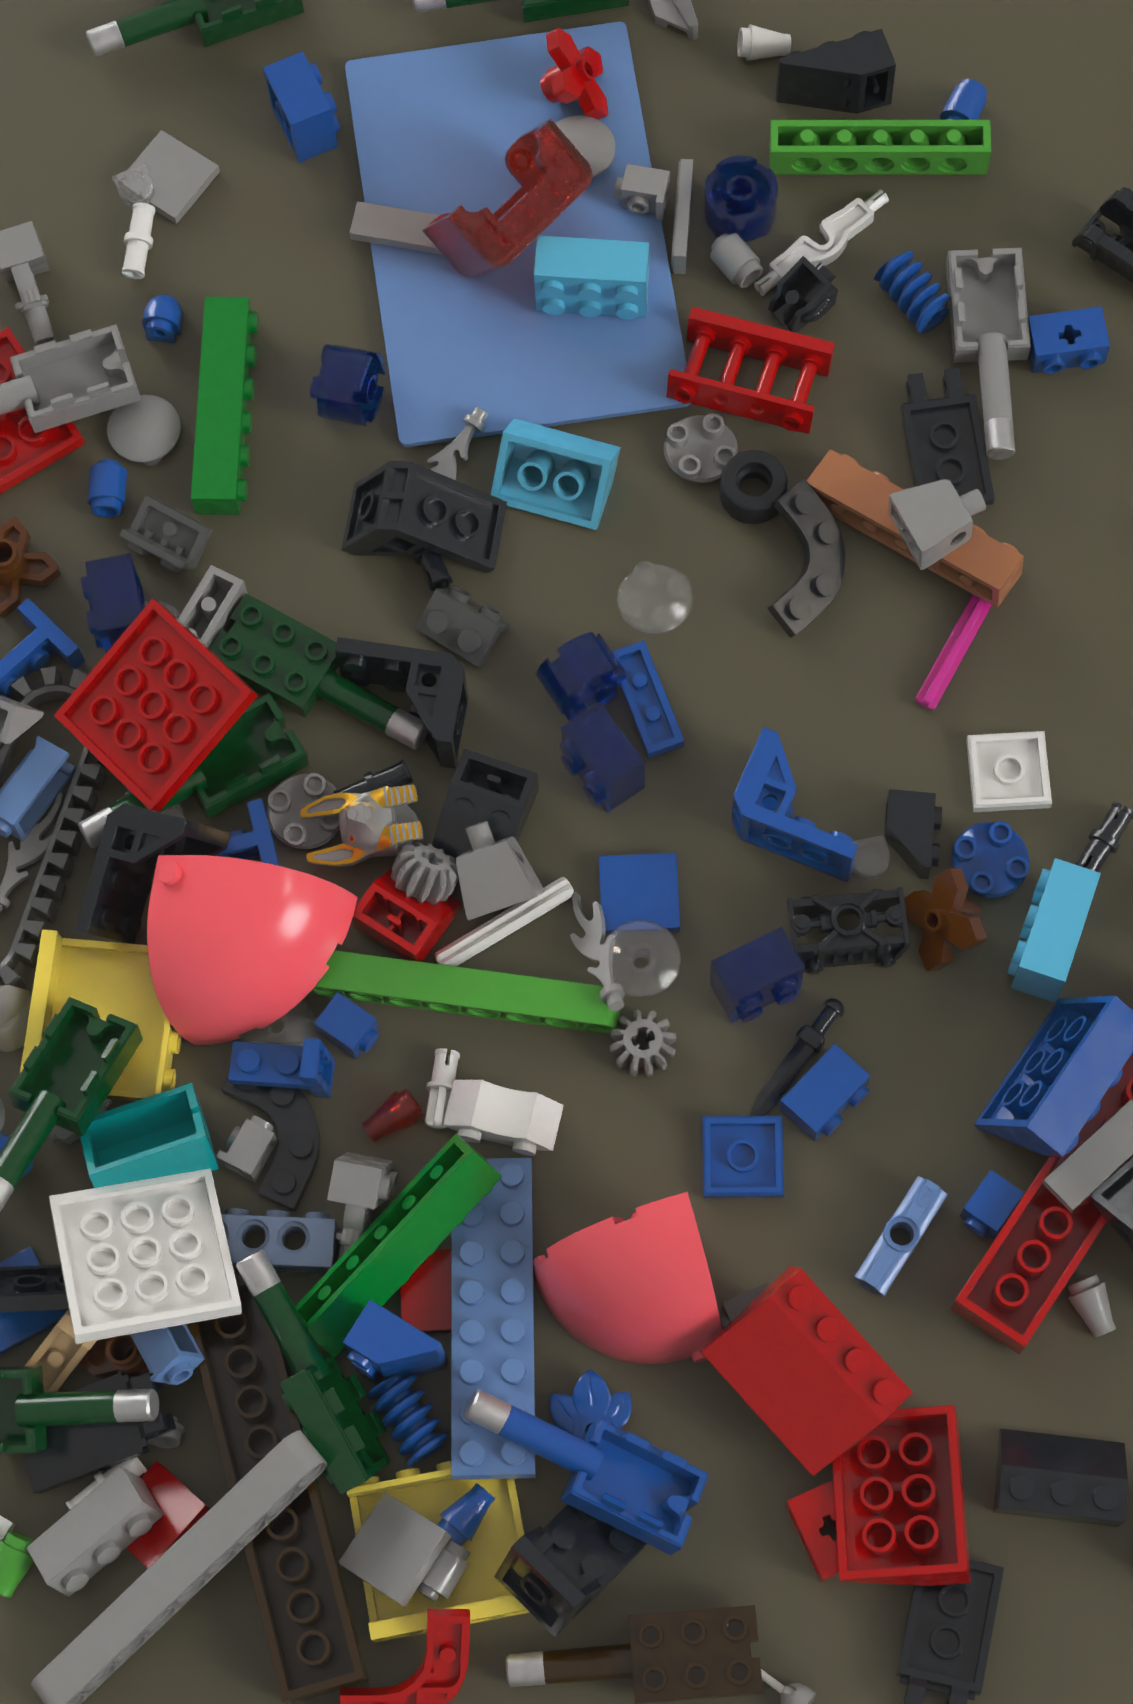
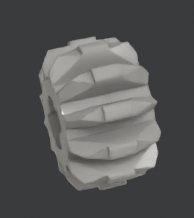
(425, 873)
(655, 1035)

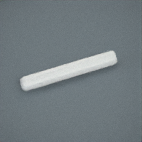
(504, 924)

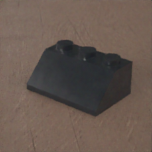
(1061, 1478)

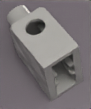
(934, 519)
(494, 873)

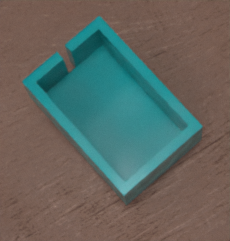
(149, 1139)

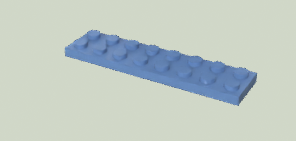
(493, 1322)

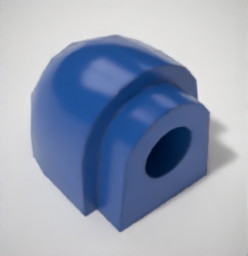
(163, 319)

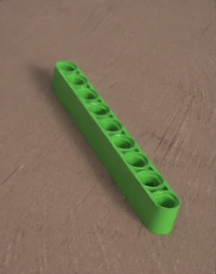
(467, 992)

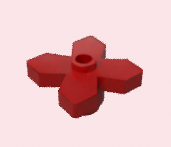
(574, 75)

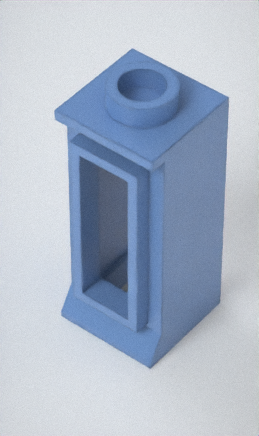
(33, 788)
(169, 1353)

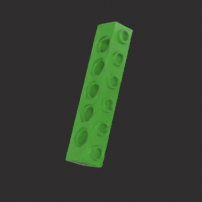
(879, 147)

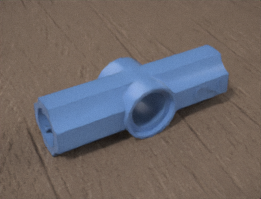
(888, 1258)

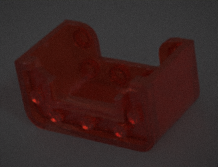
(550, 179)

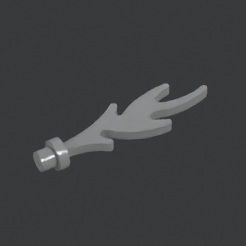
(446, 458)
(30, 851)
(595, 949)

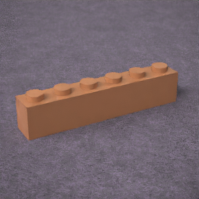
(862, 501)

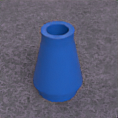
(466, 1514)

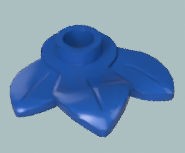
(588, 1404)

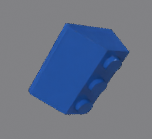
(389, 1346)

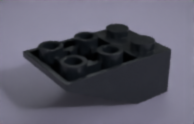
(839, 75)
(484, 792)

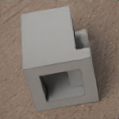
(643, 190)
(249, 1148)

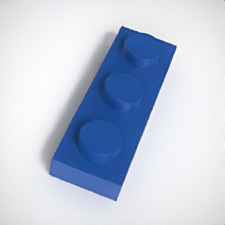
(648, 701)

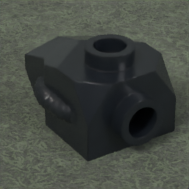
(803, 295)

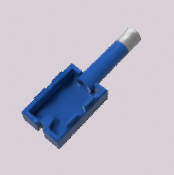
(611, 1471)

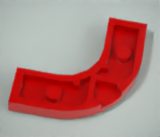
(440, 1672)

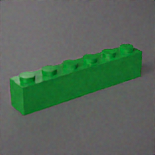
(222, 406)
(397, 1242)

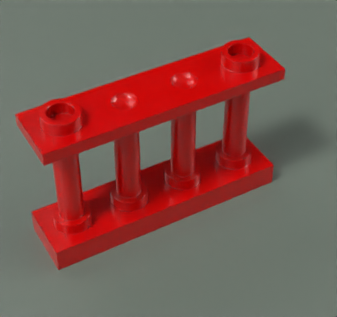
(759, 342)

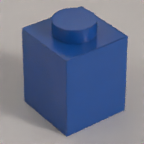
(347, 1026)
(991, 1205)

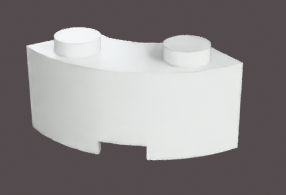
(503, 1116)

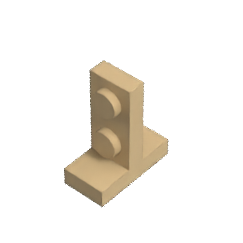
(59, 1354)

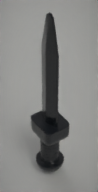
(809, 1040)

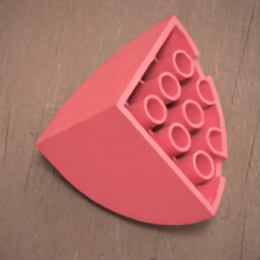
(238, 941)
(634, 1285)

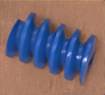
(912, 292)
(408, 1418)

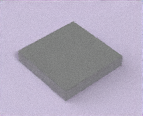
(177, 174)
(394, 1549)

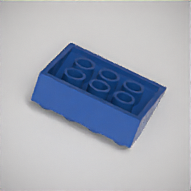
(1062, 1075)

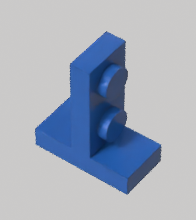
(36, 648)
(254, 843)
(284, 1066)

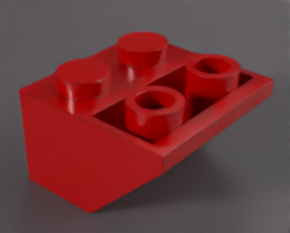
(402, 922)

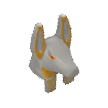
(369, 824)

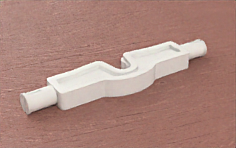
(836, 230)

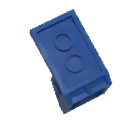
(765, 811)

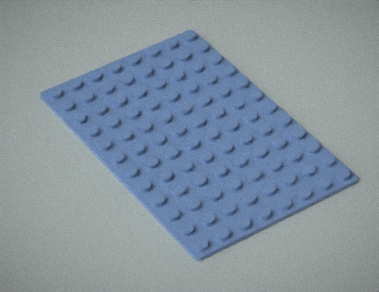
(436, 139)

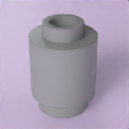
(736, 260)
(445, 1572)

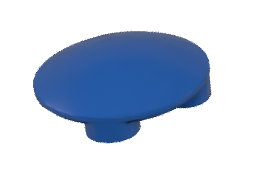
(991, 859)

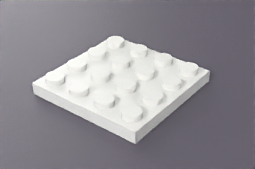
(144, 1255)

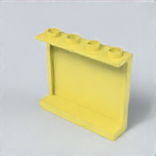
(117, 983)
(478, 1588)

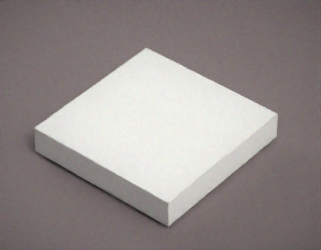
(1008, 771)

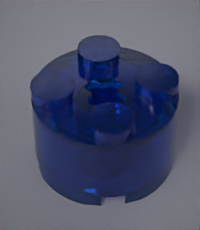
(741, 198)
(348, 384)
(582, 675)

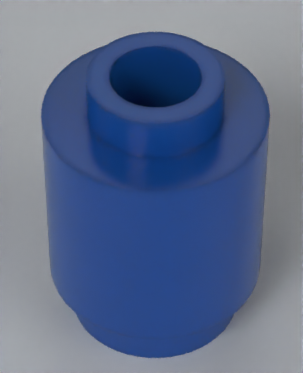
(965, 101)
(107, 488)

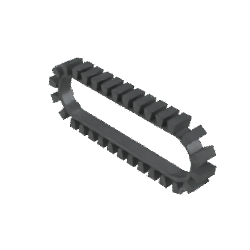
(61, 838)

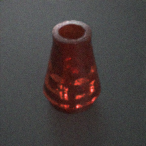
(393, 1115)

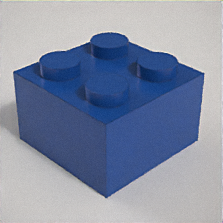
(302, 106)

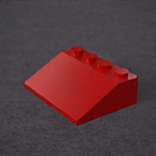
(805, 1370)
(903, 1502)

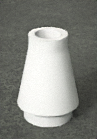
(762, 43)

